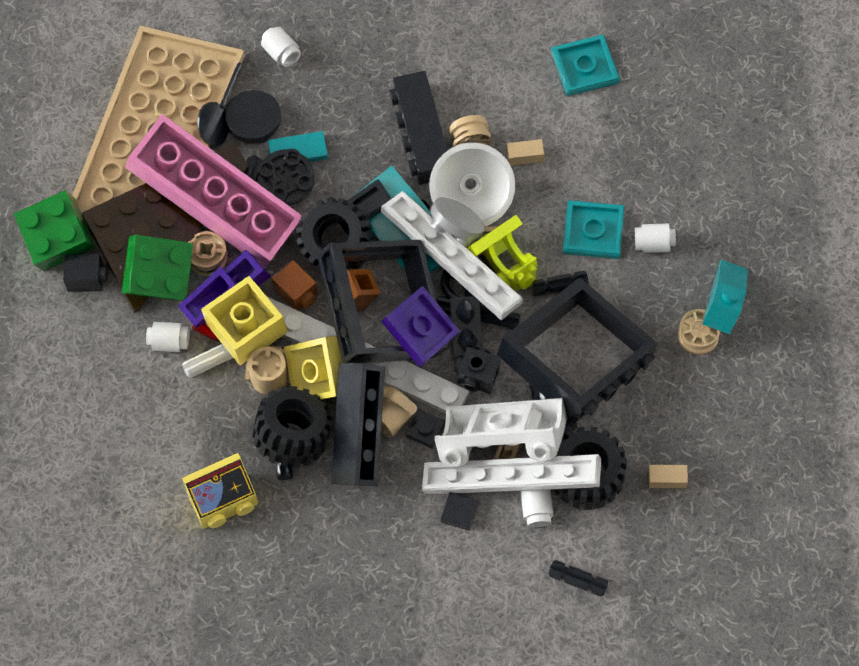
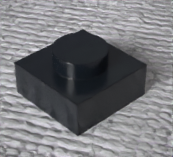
(425, 428)

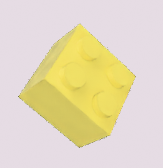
(244, 320)

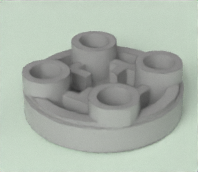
(457, 220)

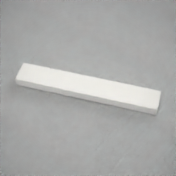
(452, 256)
(512, 475)

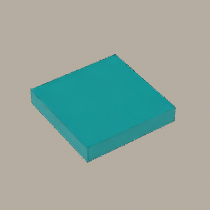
(585, 65)
(593, 229)

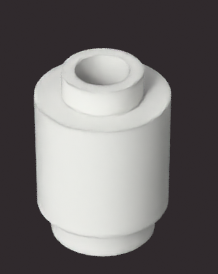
(280, 46)
(654, 238)
(168, 336)
(537, 507)

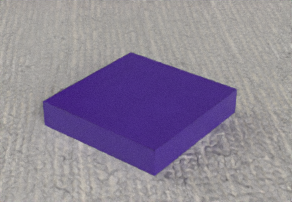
(420, 326)

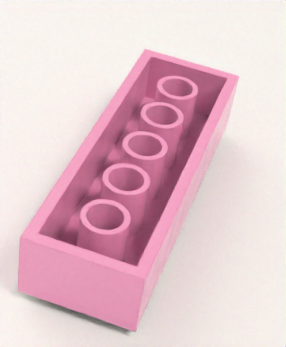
(212, 190)

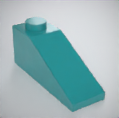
(726, 297)

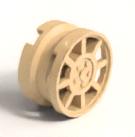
(470, 130)
(208, 252)
(695, 336)

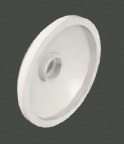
(492, 177)

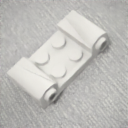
(533, 422)

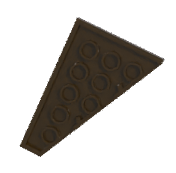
(146, 214)

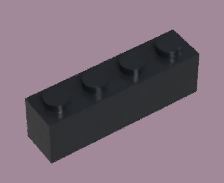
(420, 122)
(358, 424)

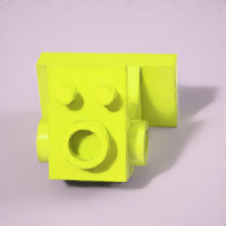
(497, 242)

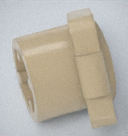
(267, 369)
(396, 411)

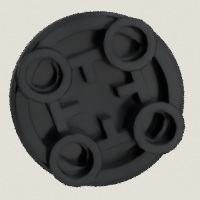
(253, 116)
(287, 175)

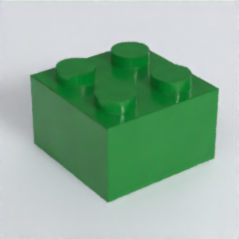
(53, 230)
(157, 268)

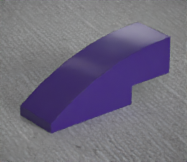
(220, 282)

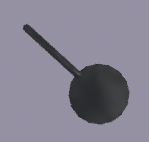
(211, 116)

